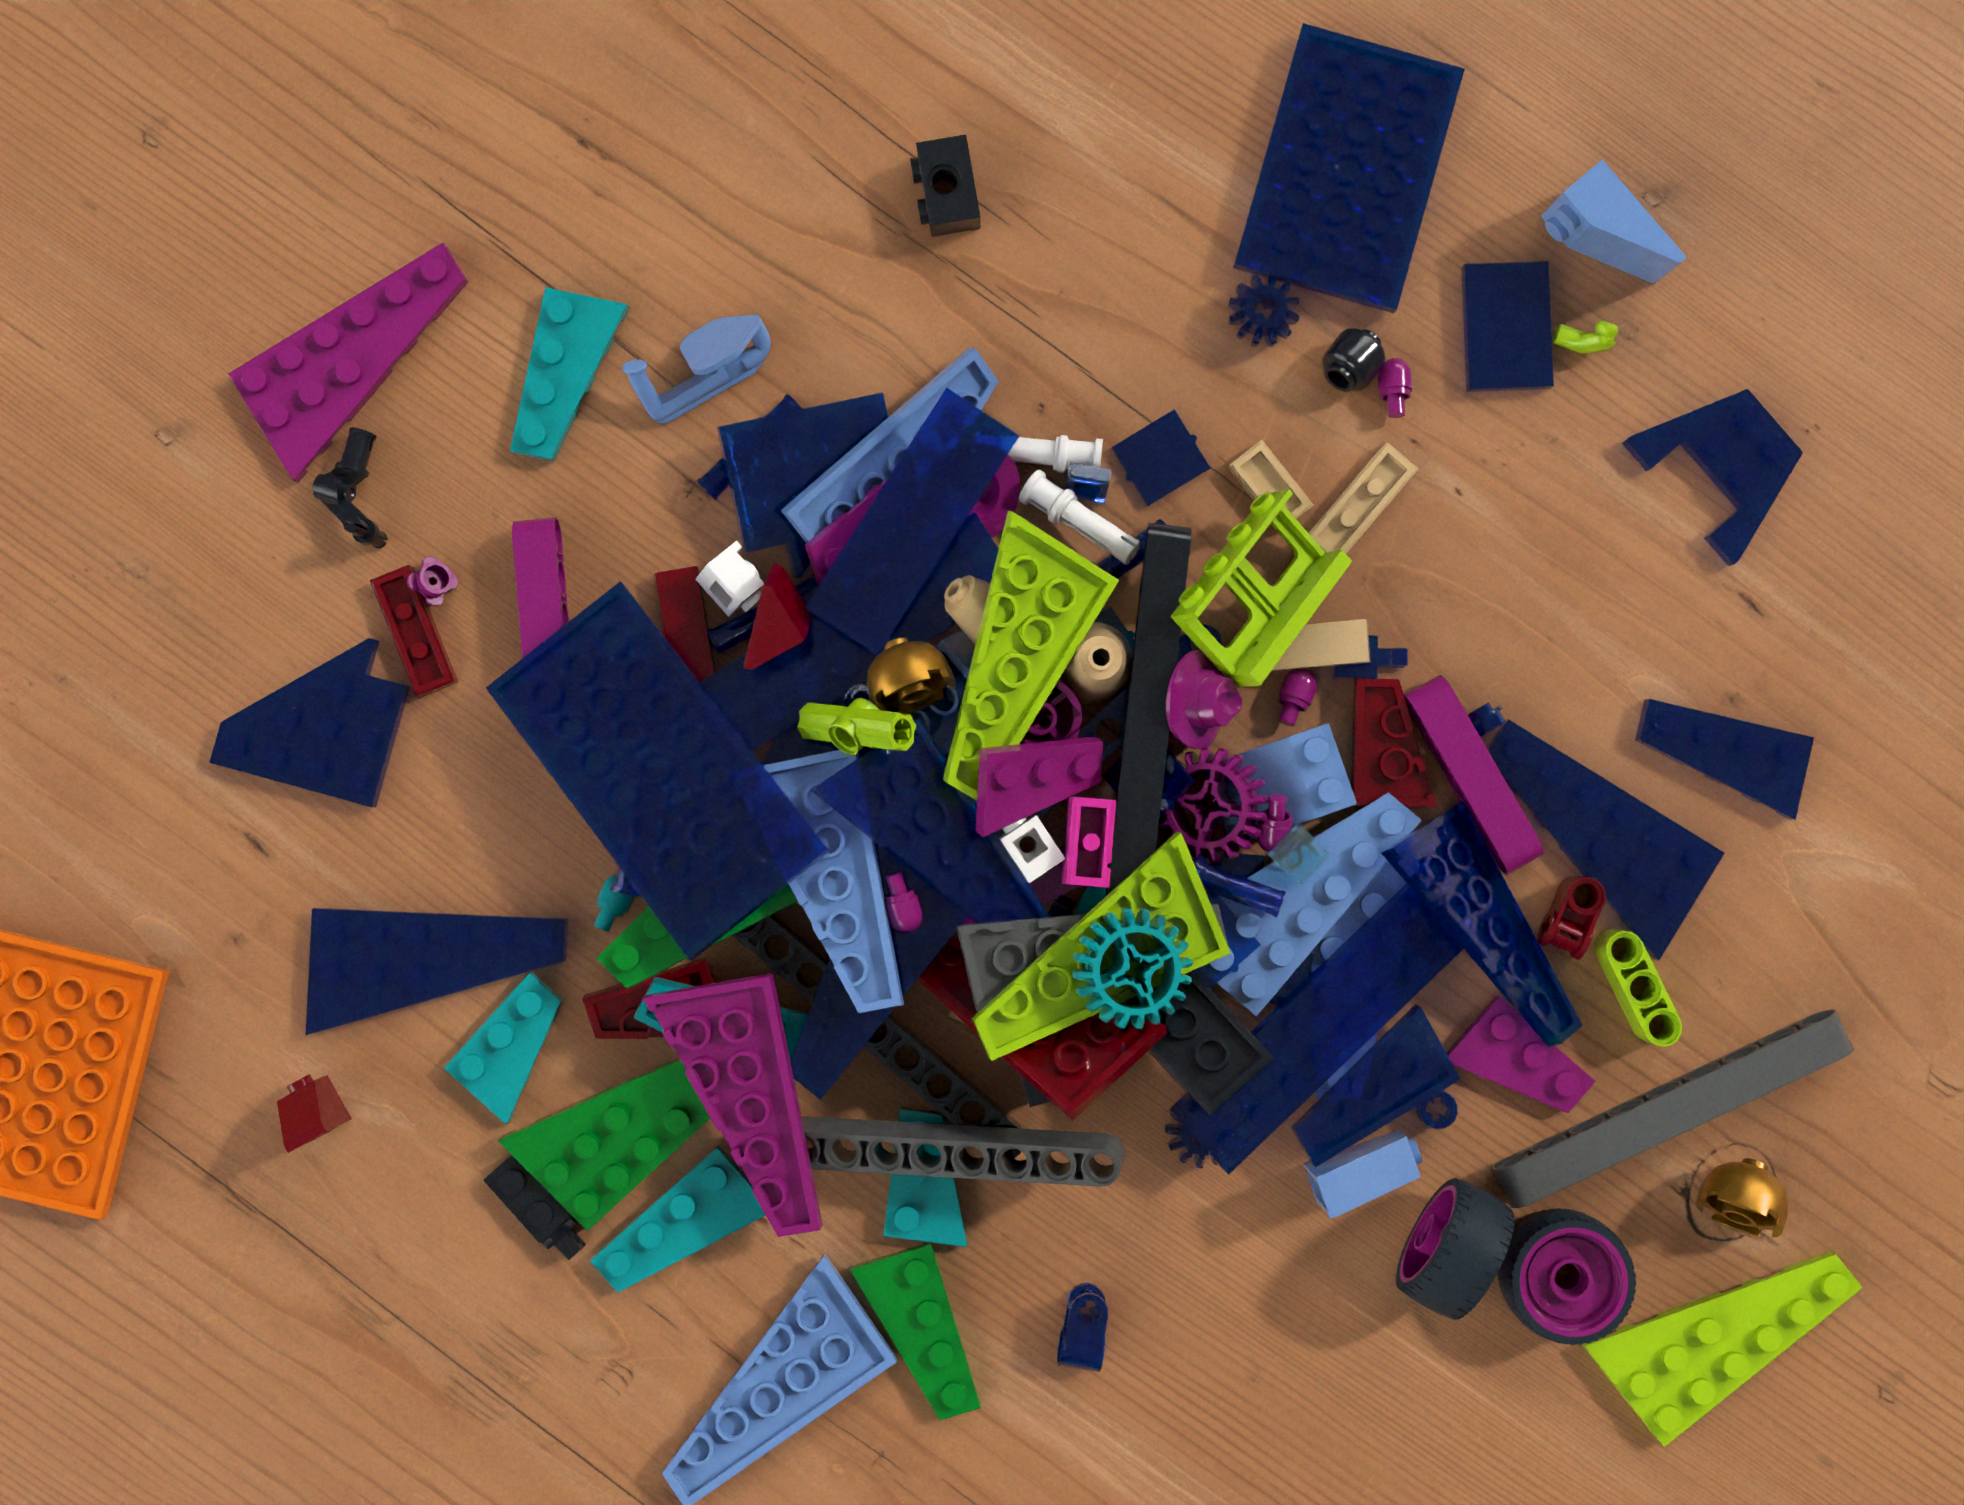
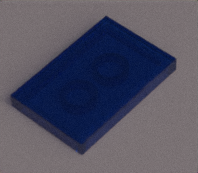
(1507, 326)

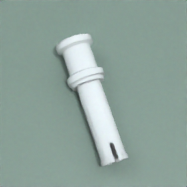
(1058, 452)
(1064, 508)

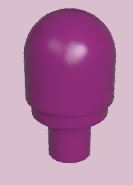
(1395, 386)
(1296, 694)
(1277, 824)
(902, 905)

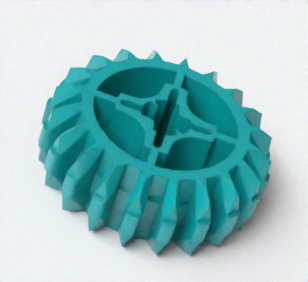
(1149, 962)

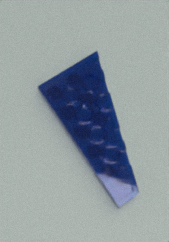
(395, 959)

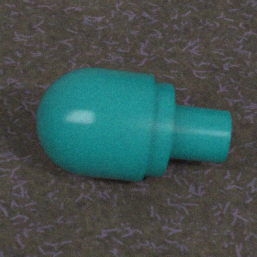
(611, 905)

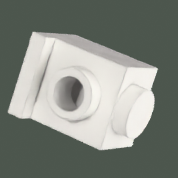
(731, 581)
(1045, 851)

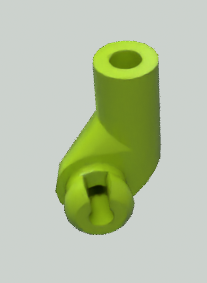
(1586, 342)

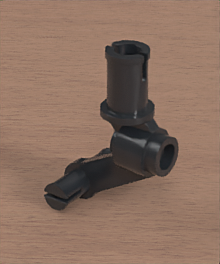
(338, 488)

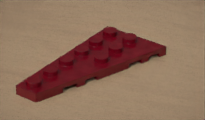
(1065, 1066)

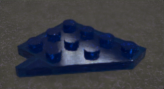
(781, 456)
(321, 730)

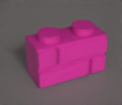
(1088, 841)

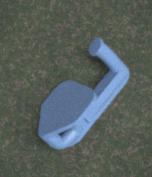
(716, 358)

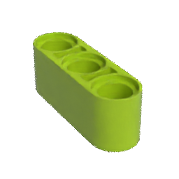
(1654, 999)

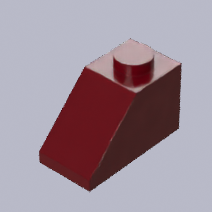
(310, 1111)

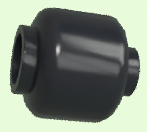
(1353, 359)

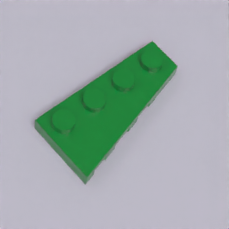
(918, 1317)

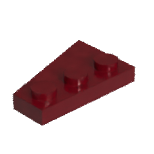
(613, 1008)

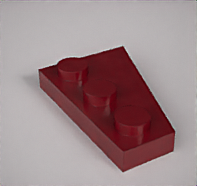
(1385, 746)

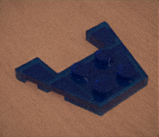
(1741, 454)

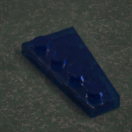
(1743, 755)
(1381, 1086)

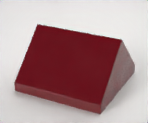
(779, 620)

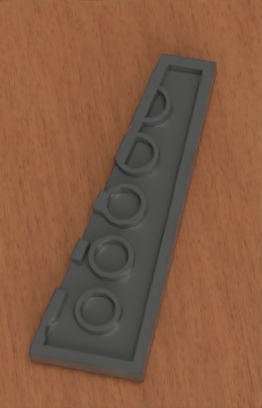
(1004, 949)

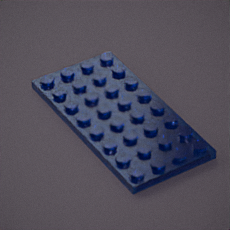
(657, 770)

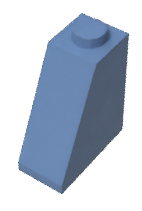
(1364, 1172)

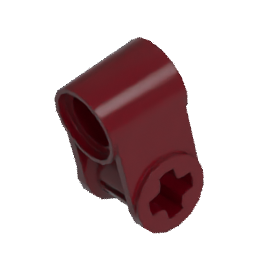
(1572, 919)

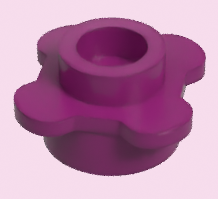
(441, 573)

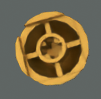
(908, 676)
(1745, 1198)

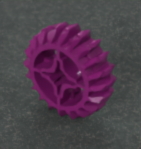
(1217, 787)

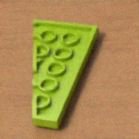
(1030, 628)
(1045, 993)
(1709, 1347)

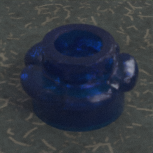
(1486, 718)

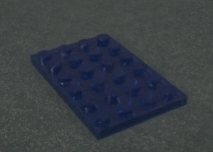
(1348, 168)

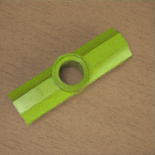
(857, 726)

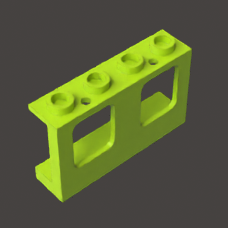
(1274, 611)

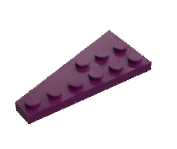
(335, 364)

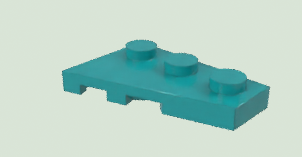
(505, 1048)
(924, 1205)

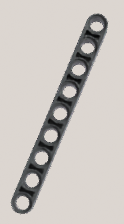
(1673, 1108)
(954, 1159)

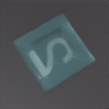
(1298, 854)

